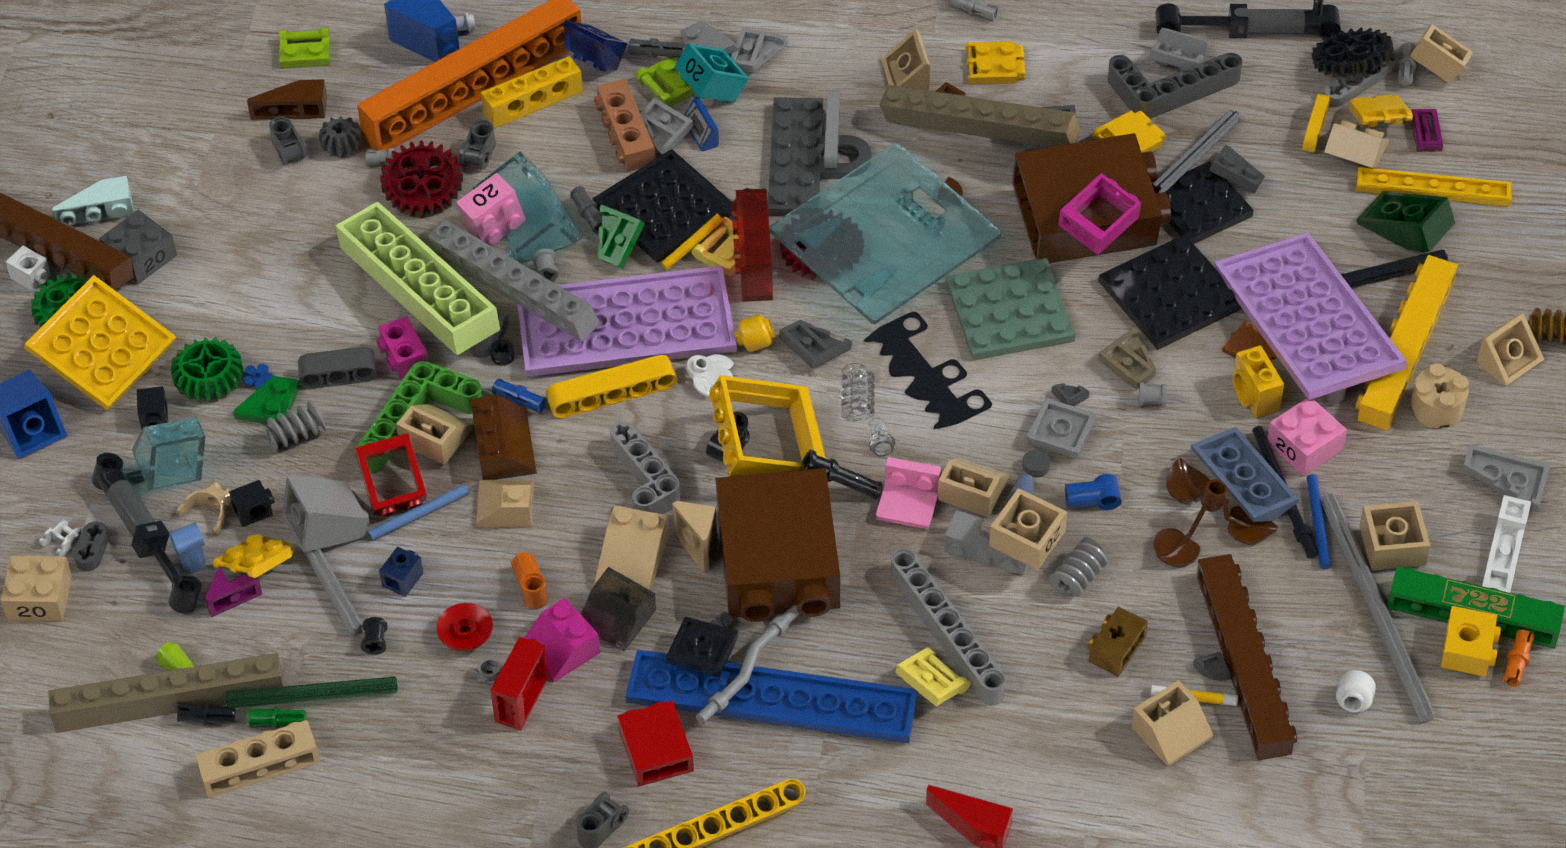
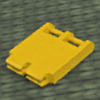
(995, 62)
(1380, 108)
(1148, 135)
(255, 555)

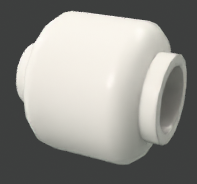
(1355, 691)

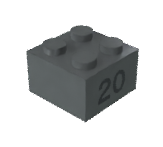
(144, 242)

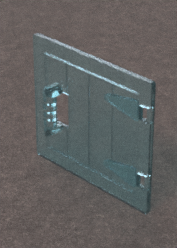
(877, 239)

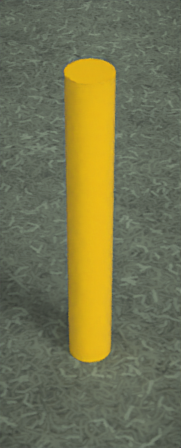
(691, 242)

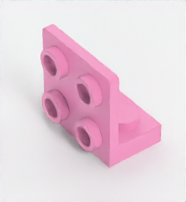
(909, 493)

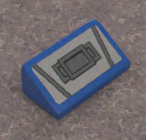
(704, 129)

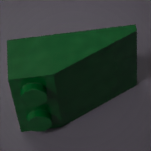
(1409, 219)

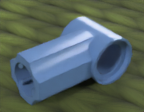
(188, 546)

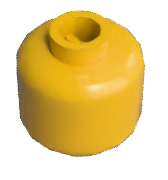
(755, 333)

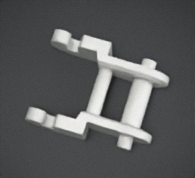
(53, 534)

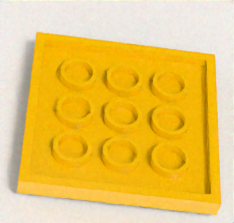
(100, 342)

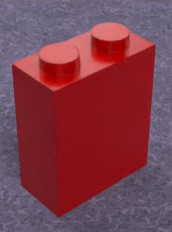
(655, 743)

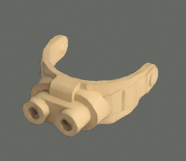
(211, 495)

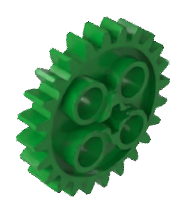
(53, 297)

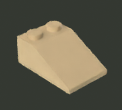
(634, 544)

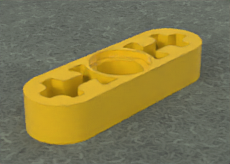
(1316, 123)

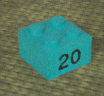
(711, 73)

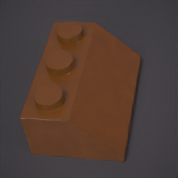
(502, 438)

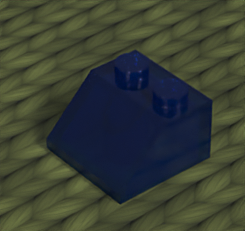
(593, 45)

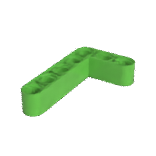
(421, 384)

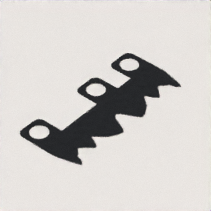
(928, 381)

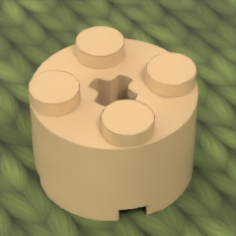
(1439, 396)

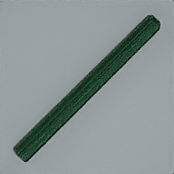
(311, 692)

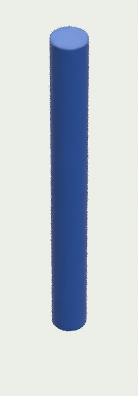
(1318, 521)

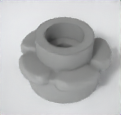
(485, 666)

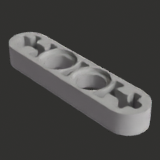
(1365, 81)
(832, 129)

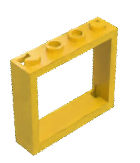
(769, 394)

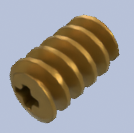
(1548, 324)

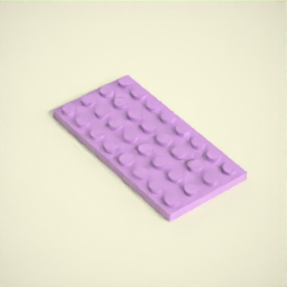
(1310, 316)
(637, 319)

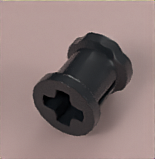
(374, 635)

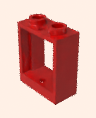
(384, 448)
(520, 683)

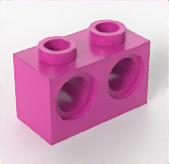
(401, 345)

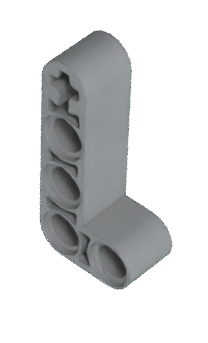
(657, 481)

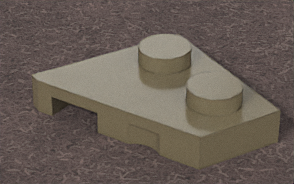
(1129, 359)

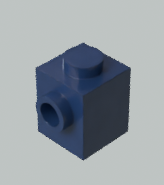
(401, 571)

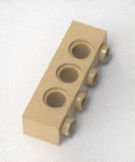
(248, 770)

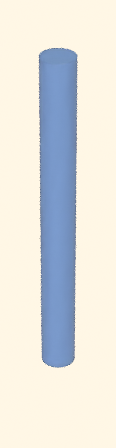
(418, 512)

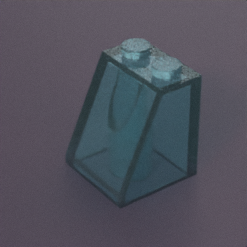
(170, 453)

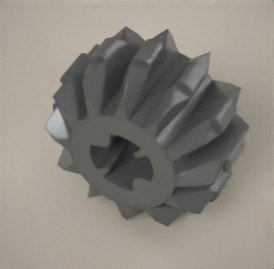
(340, 136)

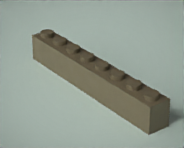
(979, 117)
(159, 692)

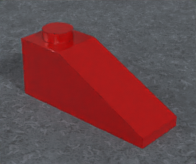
(976, 819)

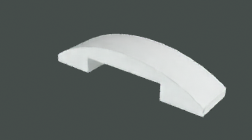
(1506, 543)

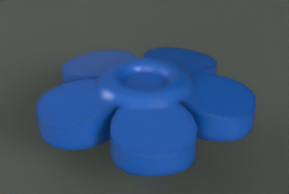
(257, 376)

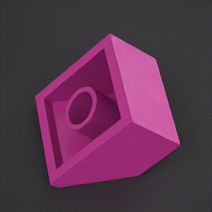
(567, 638)

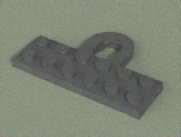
(798, 154)

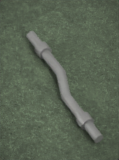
(720, 699)

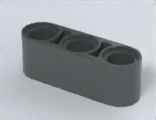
(336, 367)

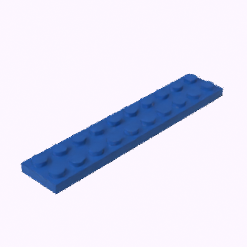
(780, 698)

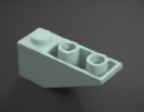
(98, 202)

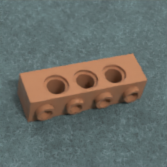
(625, 125)

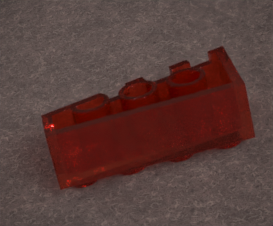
(752, 244)

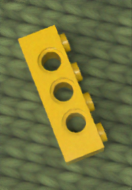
(532, 92)

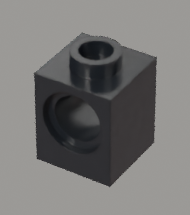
(152, 406)
(251, 503)

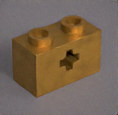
(1117, 641)

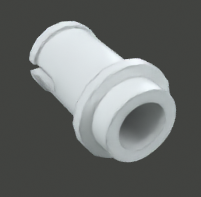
(465, 22)

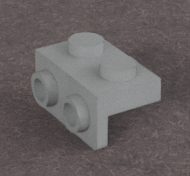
(1178, 49)

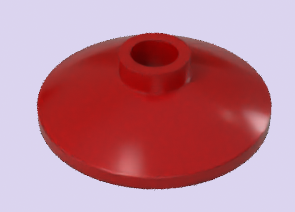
(464, 618)

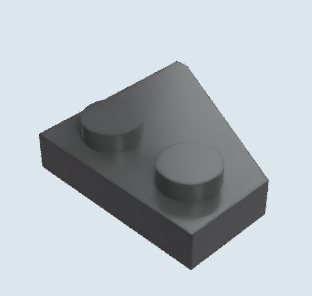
(1236, 170)
(813, 343)

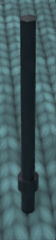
(1301, 531)

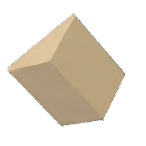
(907, 63)
(1509, 350)
(696, 531)

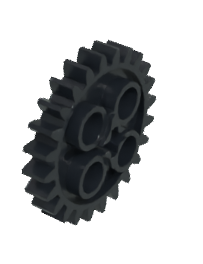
(1352, 52)

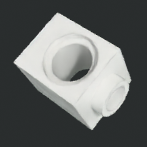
(28, 268)

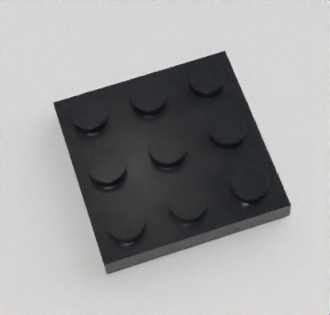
(1205, 204)

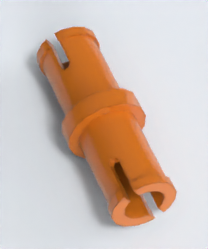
(1518, 658)

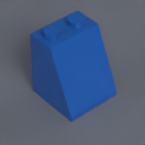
(422, 27)
(28, 414)

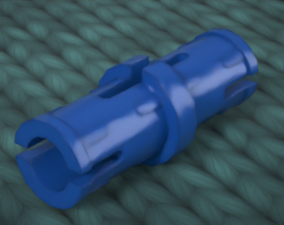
(519, 395)

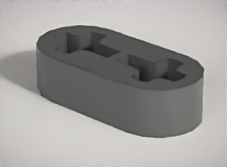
(86, 544)

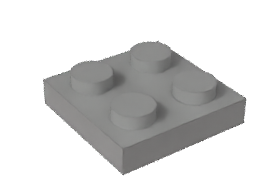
(1061, 428)

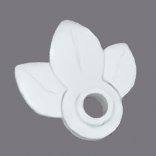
(713, 367)

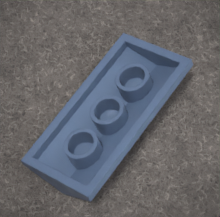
(1246, 475)

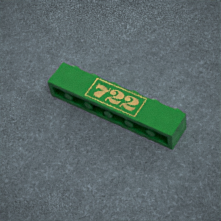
(1434, 596)

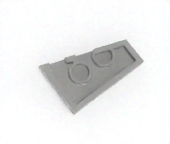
(1508, 473)

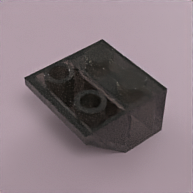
(618, 608)

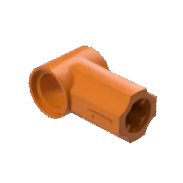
(530, 580)

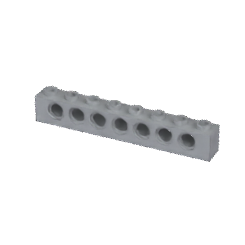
(514, 280)

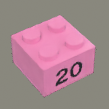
(491, 210)
(1306, 436)

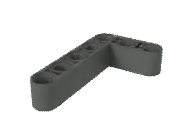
(1175, 89)

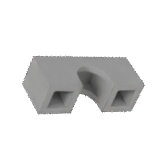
(965, 540)

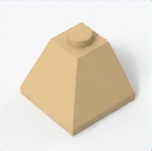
(505, 503)

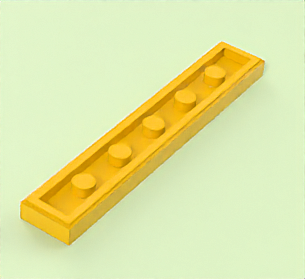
(1455, 188)

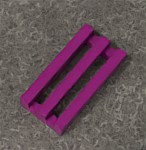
(1428, 144)

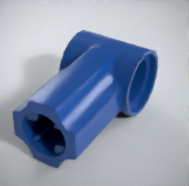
(1101, 492)

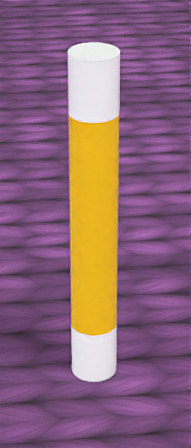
(1205, 697)

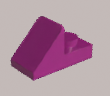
(227, 595)

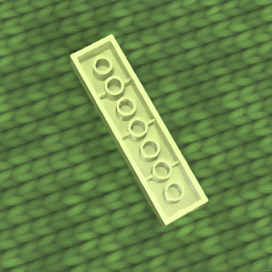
(418, 278)

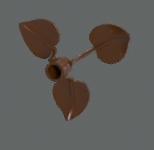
(1187, 484)

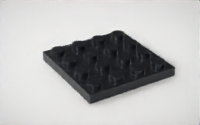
(669, 200)
(1170, 291)

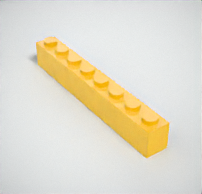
(1410, 337)

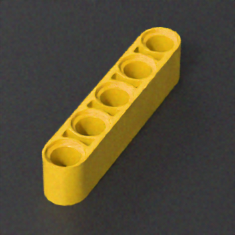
(611, 386)

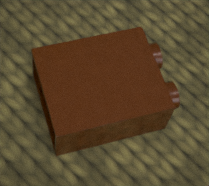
(1054, 175)
(778, 544)

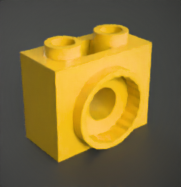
(1257, 382)
(1476, 652)

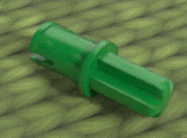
(274, 717)

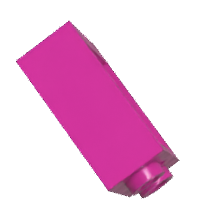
(1085, 230)

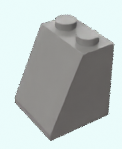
(322, 512)

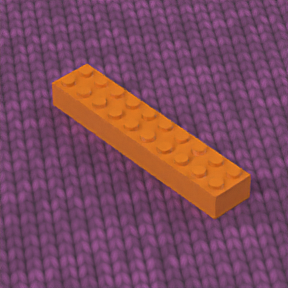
(460, 77)

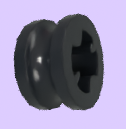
(500, 358)

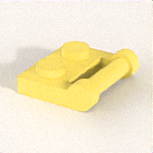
(724, 255)
(932, 677)

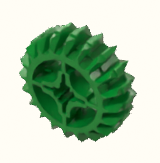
(207, 369)

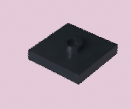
(702, 647)

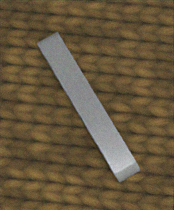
(938, 611)

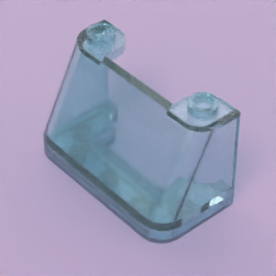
(546, 218)

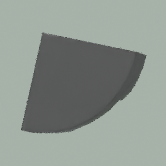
(1070, 394)
(1213, 667)

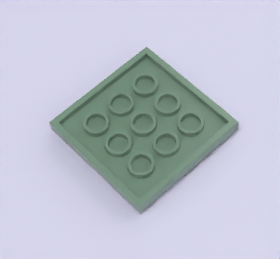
(1010, 308)

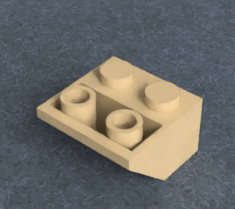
(1441, 53)
(1356, 145)
(433, 431)
(971, 486)
(1171, 723)

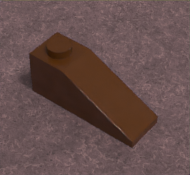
(295, 101)

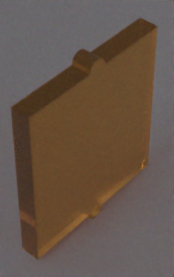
(1245, 338)

